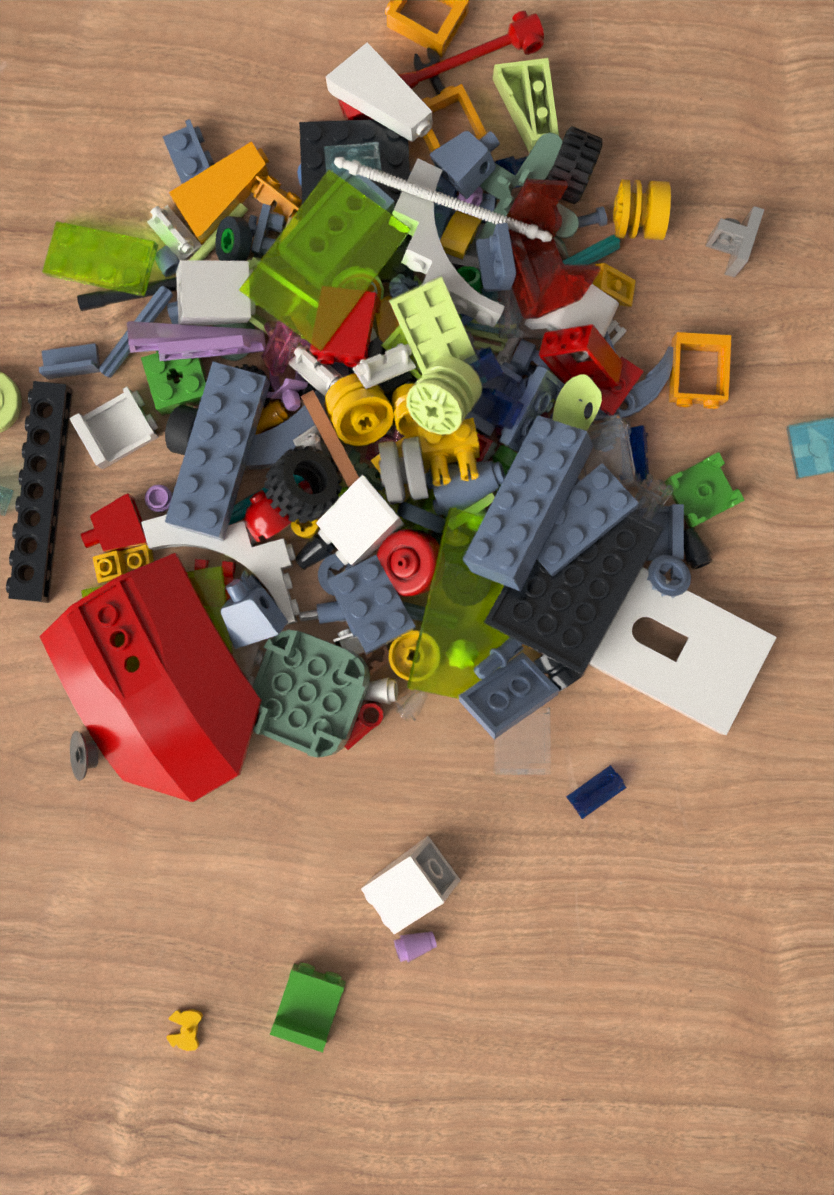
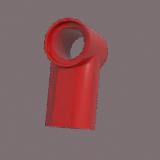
(364, 726)

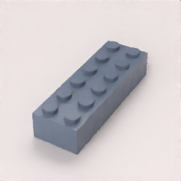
(217, 451)
(528, 502)

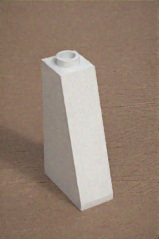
(380, 93)

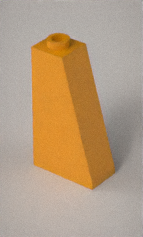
(219, 190)

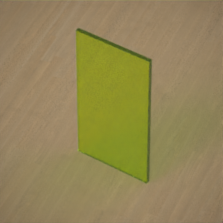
(453, 625)

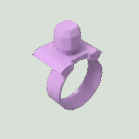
(288, 390)

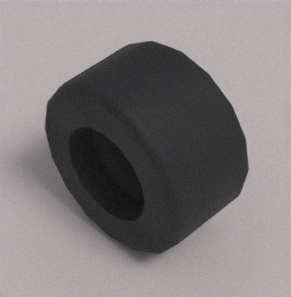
(179, 428)

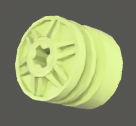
(444, 395)

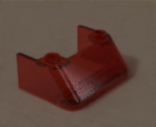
(541, 277)

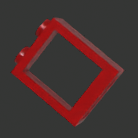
(604, 367)

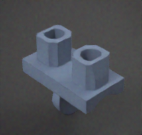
(267, 221)

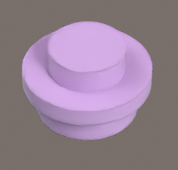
(158, 498)

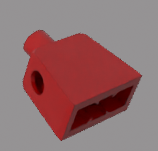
(116, 526)

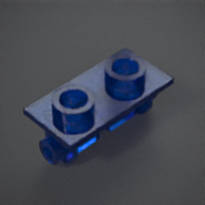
(639, 448)
(596, 791)

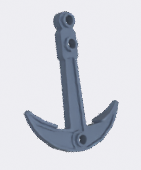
(642, 392)

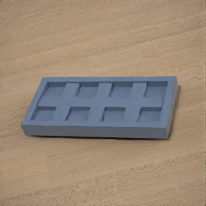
(588, 514)

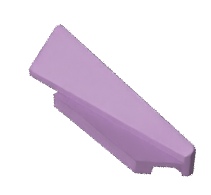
(192, 341)

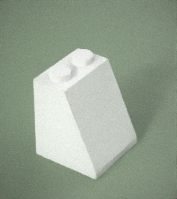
(211, 293)
(358, 523)
(411, 885)

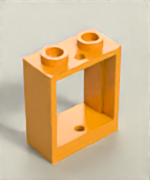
(421, 35)
(445, 98)
(708, 343)

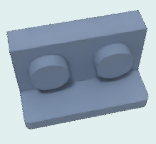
(187, 152)
(496, 260)

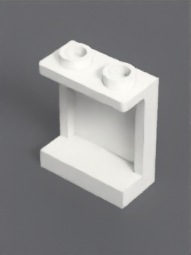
(115, 428)

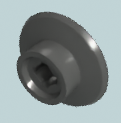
(82, 755)

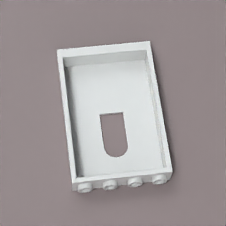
(712, 668)

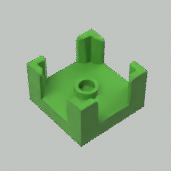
(703, 490)

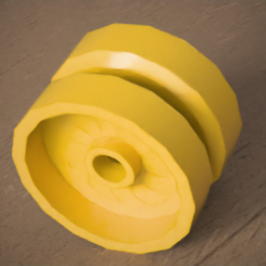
(358, 413)

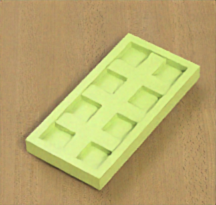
(431, 323)

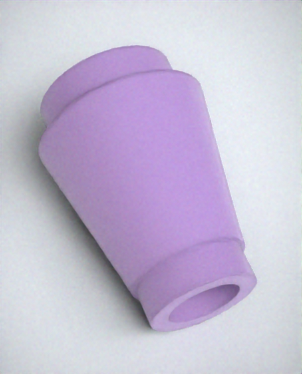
(414, 945)

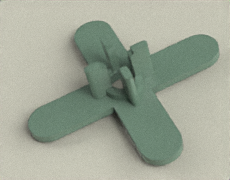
(536, 166)

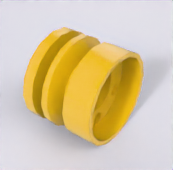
(642, 209)

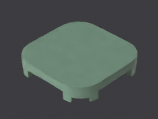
(309, 693)

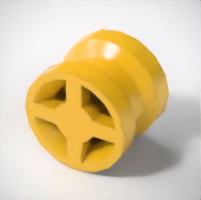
(309, 528)

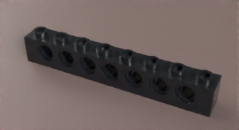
(48, 505)

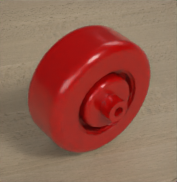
(409, 560)

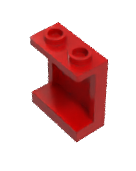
(353, 336)

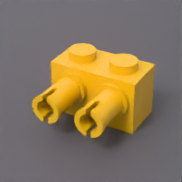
(447, 448)

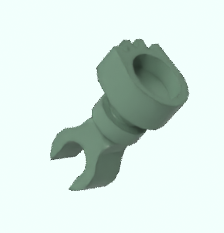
(370, 474)

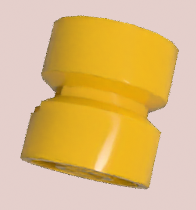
(404, 421)

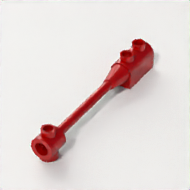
(523, 33)

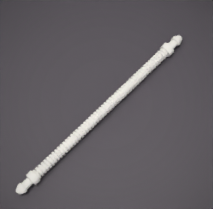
(355, 167)

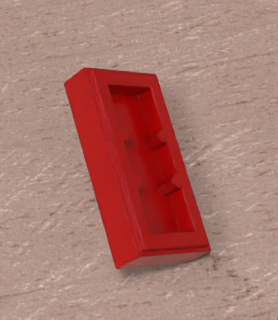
(615, 395)

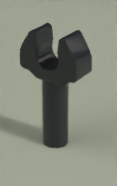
(434, 58)

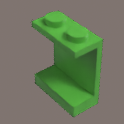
(308, 1006)

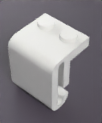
(593, 308)

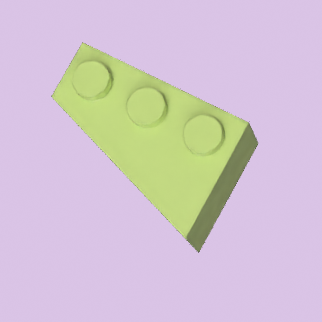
(528, 97)

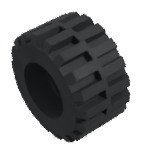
(576, 162)
(316, 471)

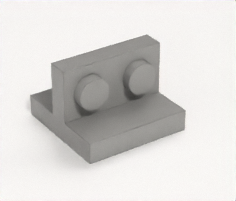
(736, 239)

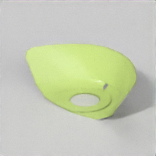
(569, 408)

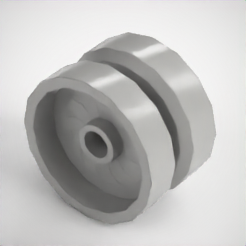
(402, 470)

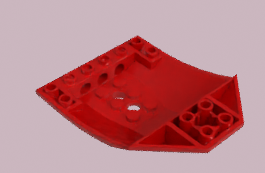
(186, 709)

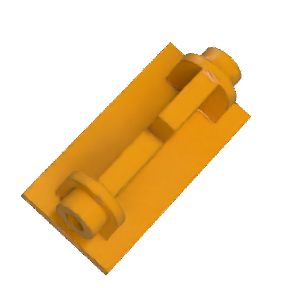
(269, 191)

